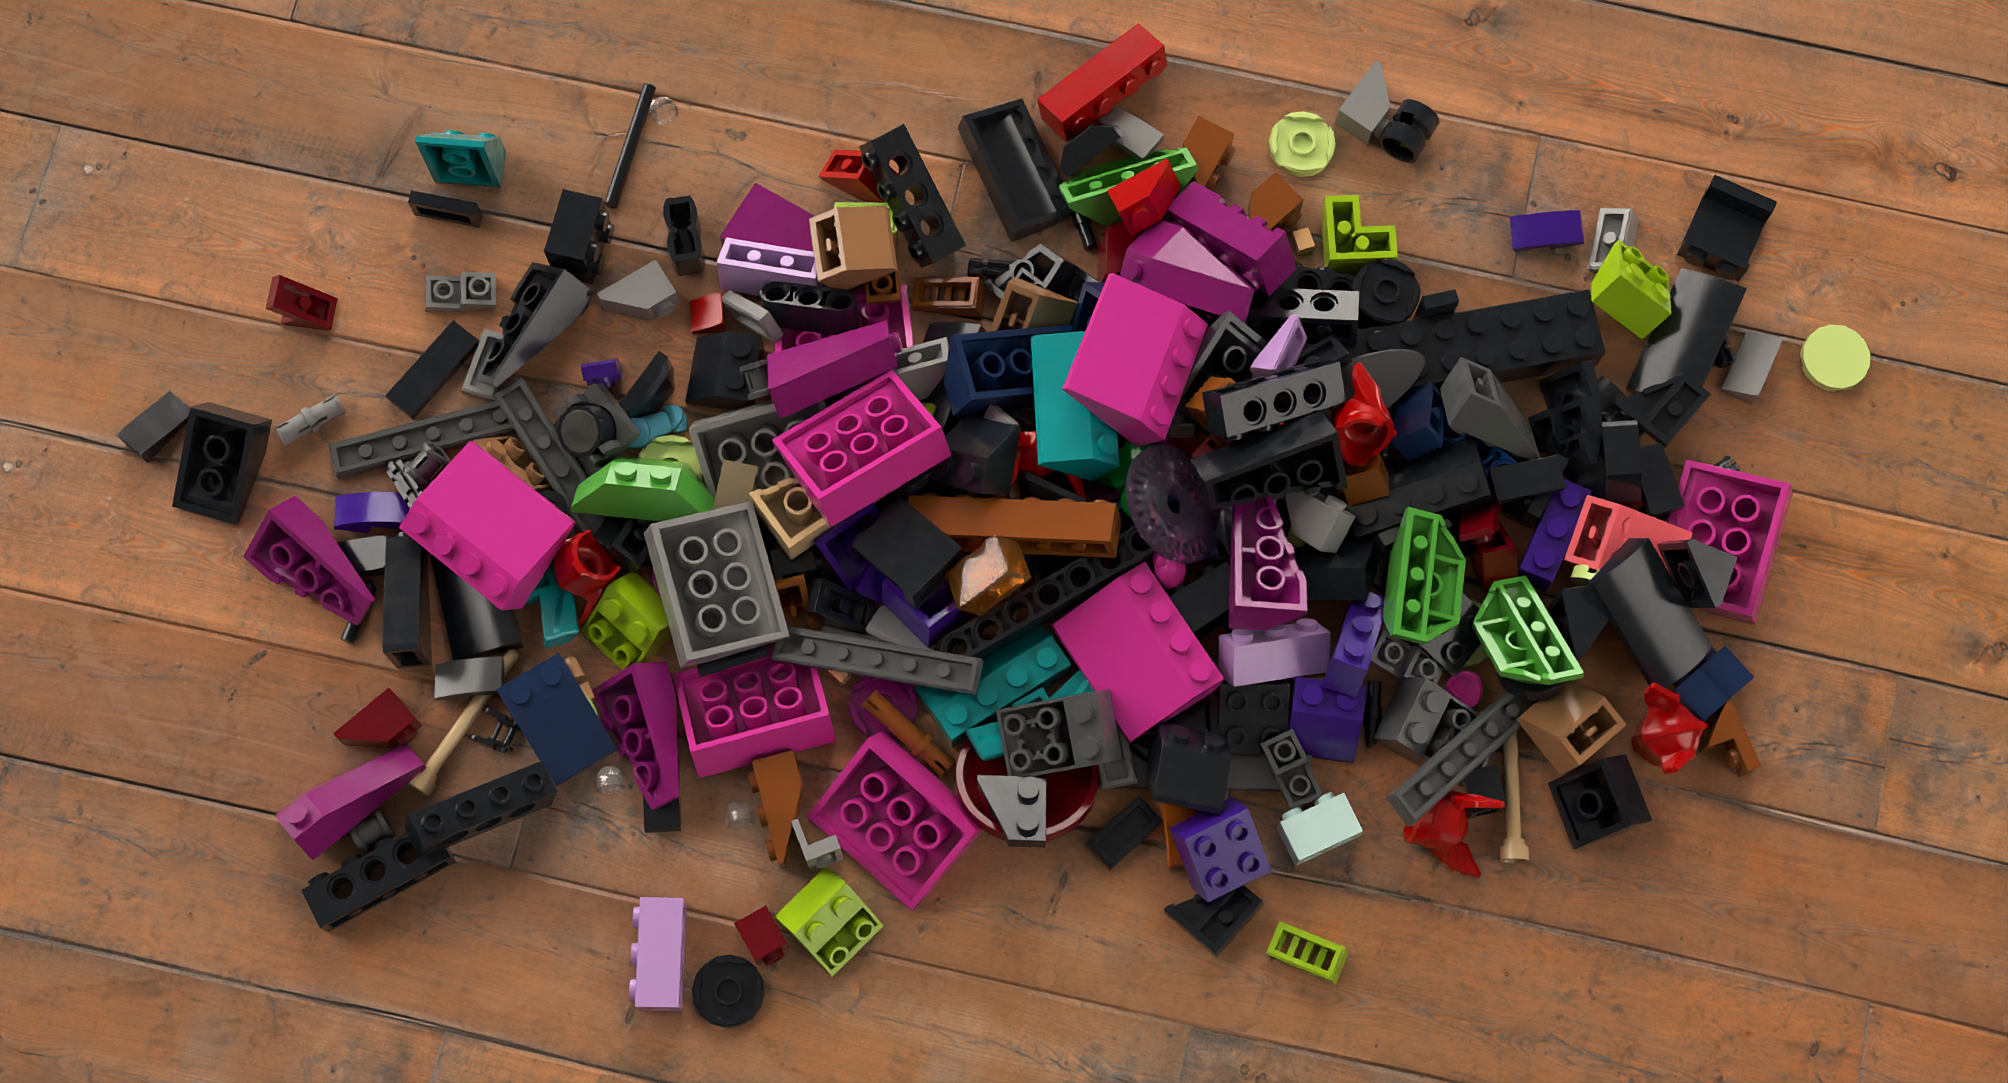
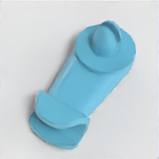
(659, 424)

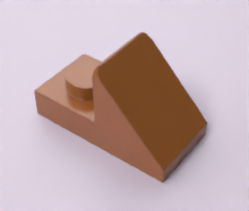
(1729, 731)

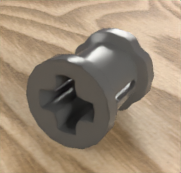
(757, 378)
(426, 463)
(371, 831)

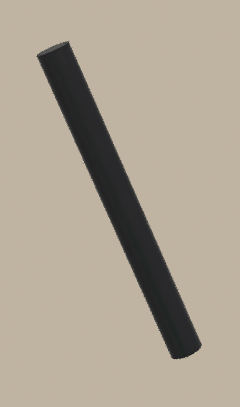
(629, 146)

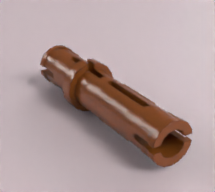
(919, 743)

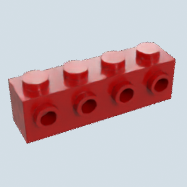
(1102, 82)

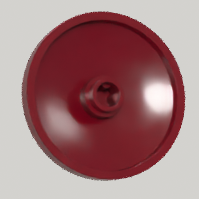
(1068, 793)

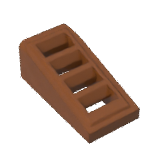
(961, 307)

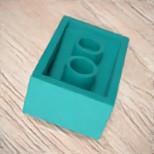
(463, 158)

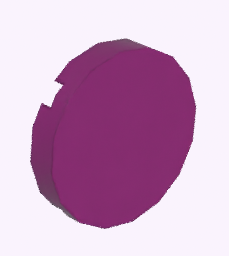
(898, 694)

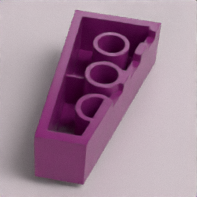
(1243, 244)

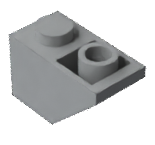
(1319, 519)

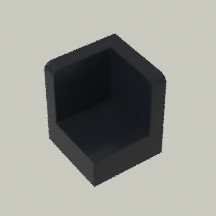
(1487, 783)

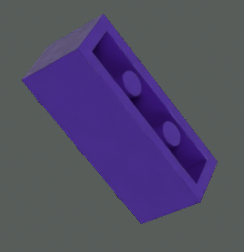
(1552, 536)
(1355, 645)

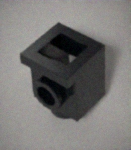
(805, 563)

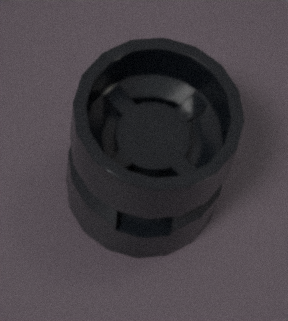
(1409, 130)

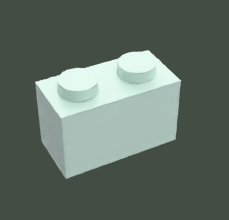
(1318, 828)

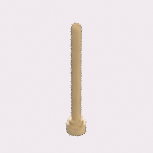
(425, 781)
(1514, 848)

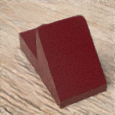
(301, 304)

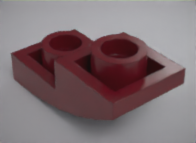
(1480, 523)

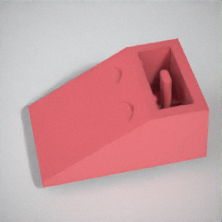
(1607, 526)

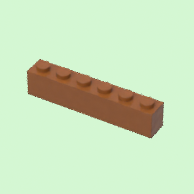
(1036, 524)

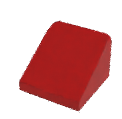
(707, 314)

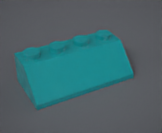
(1067, 432)
(1005, 678)

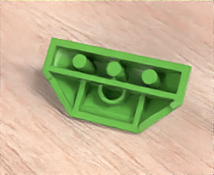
(1088, 189)
(643, 490)
(1423, 579)
(1523, 636)

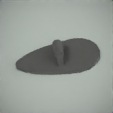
(1392, 371)

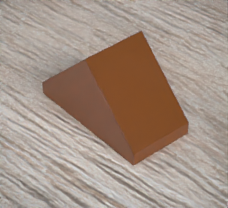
(794, 602)

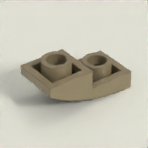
(735, 484)

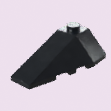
(544, 306)

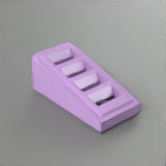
(1282, 349)

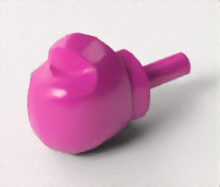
(1168, 572)

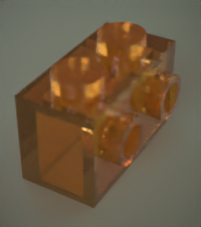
(988, 575)

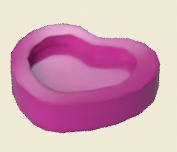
(1466, 687)

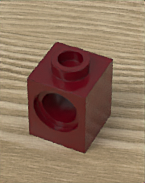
(762, 936)

